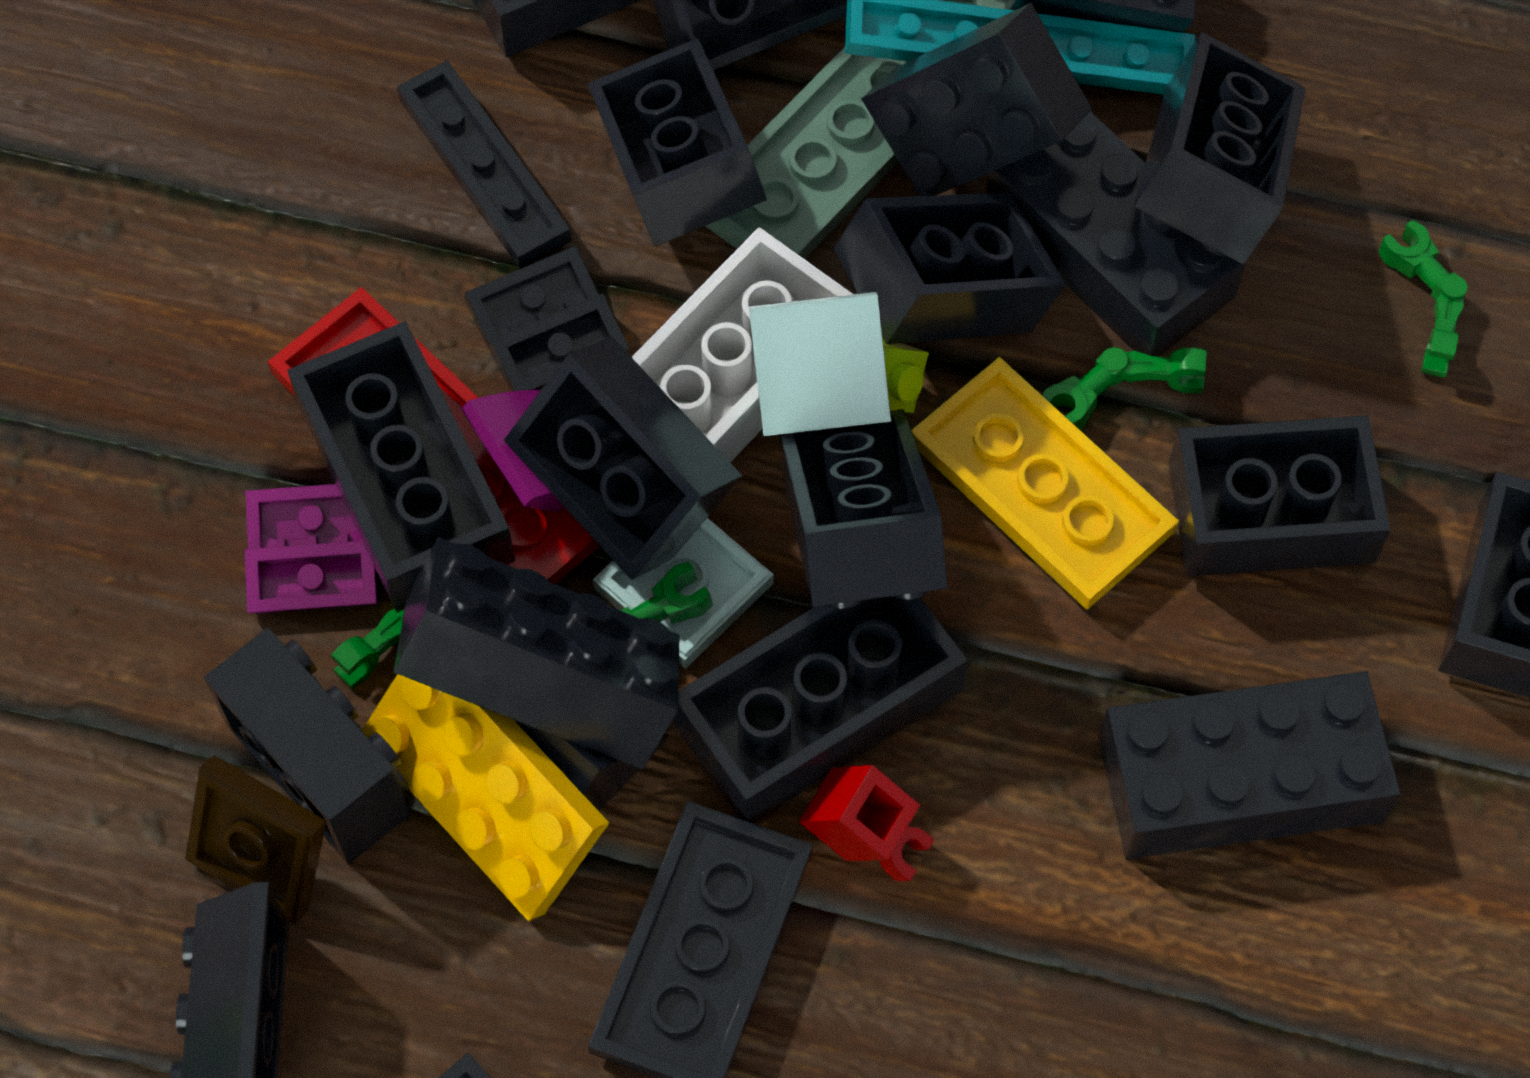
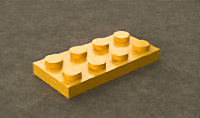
(1043, 482)
(490, 791)

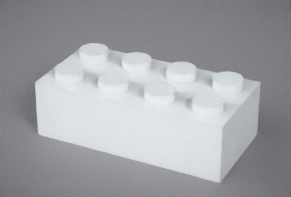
(706, 346)

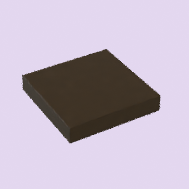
(254, 835)

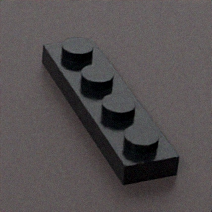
(484, 164)

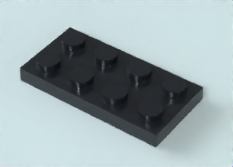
(701, 947)

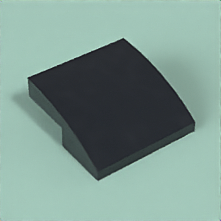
(541, 317)

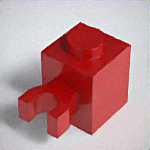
(866, 819)

